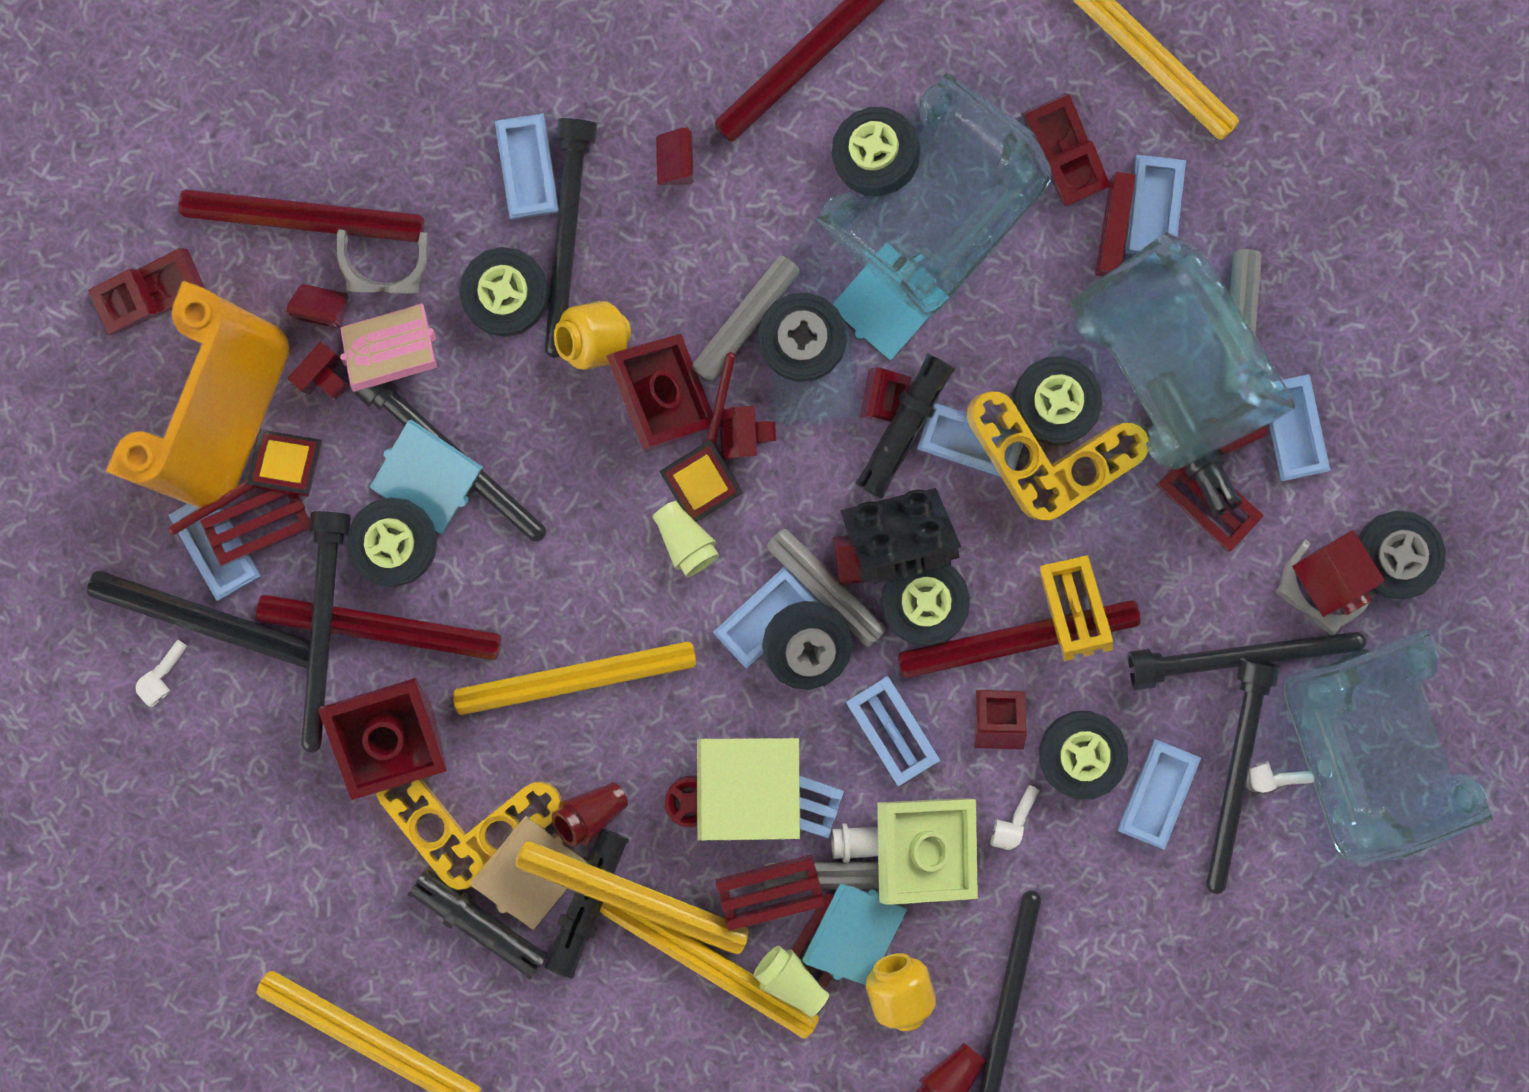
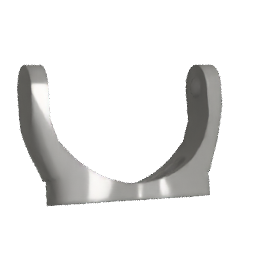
(358, 283)
(1291, 593)

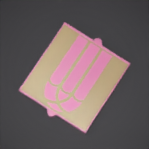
(388, 347)

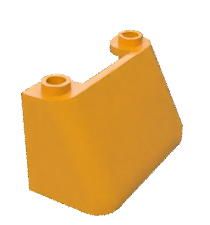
(218, 406)

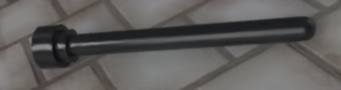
(575, 140)
(386, 396)
(328, 533)
(1153, 668)
(1256, 681)
(1010, 992)

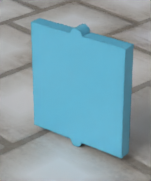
(878, 314)
(427, 474)
(853, 934)

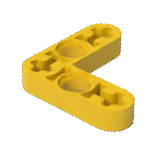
(1058, 474)
(475, 841)

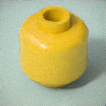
(590, 334)
(900, 992)

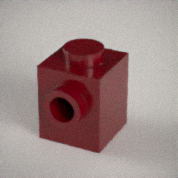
(1339, 575)

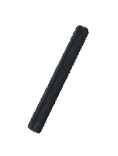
(199, 618)

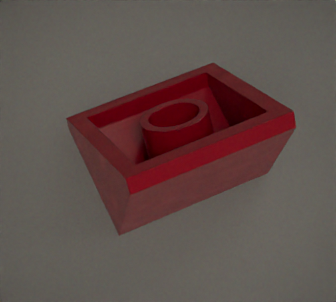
(661, 391)
(384, 738)

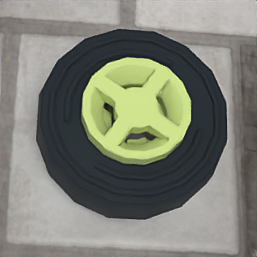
(868, 135)
(494, 272)
(1078, 394)
(375, 549)
(937, 612)
(1098, 764)

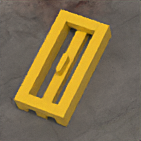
(1085, 643)

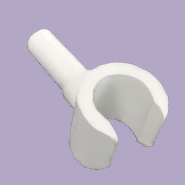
(150, 686)
(1262, 779)
(1008, 834)

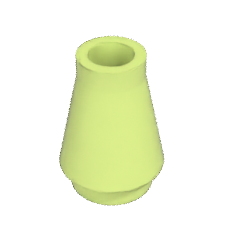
(685, 540)
(790, 981)

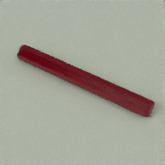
(793, 66)
(300, 215)
(383, 628)
(1008, 641)

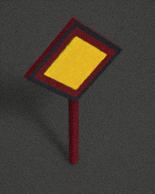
(279, 464)
(702, 477)

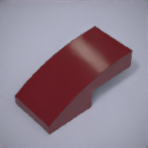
(1072, 157)
(143, 292)

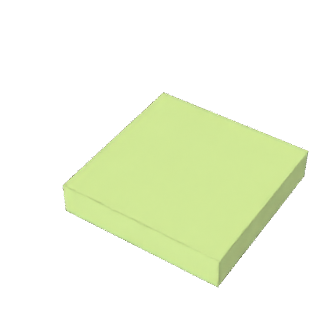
(748, 789)
(927, 851)

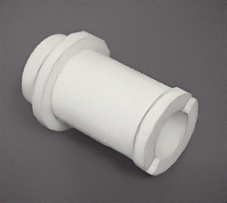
(854, 842)

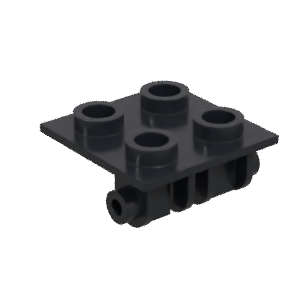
(901, 531)

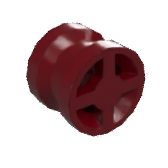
(675, 798)

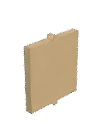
(515, 890)

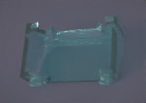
(967, 194)
(1183, 351)
(1380, 753)

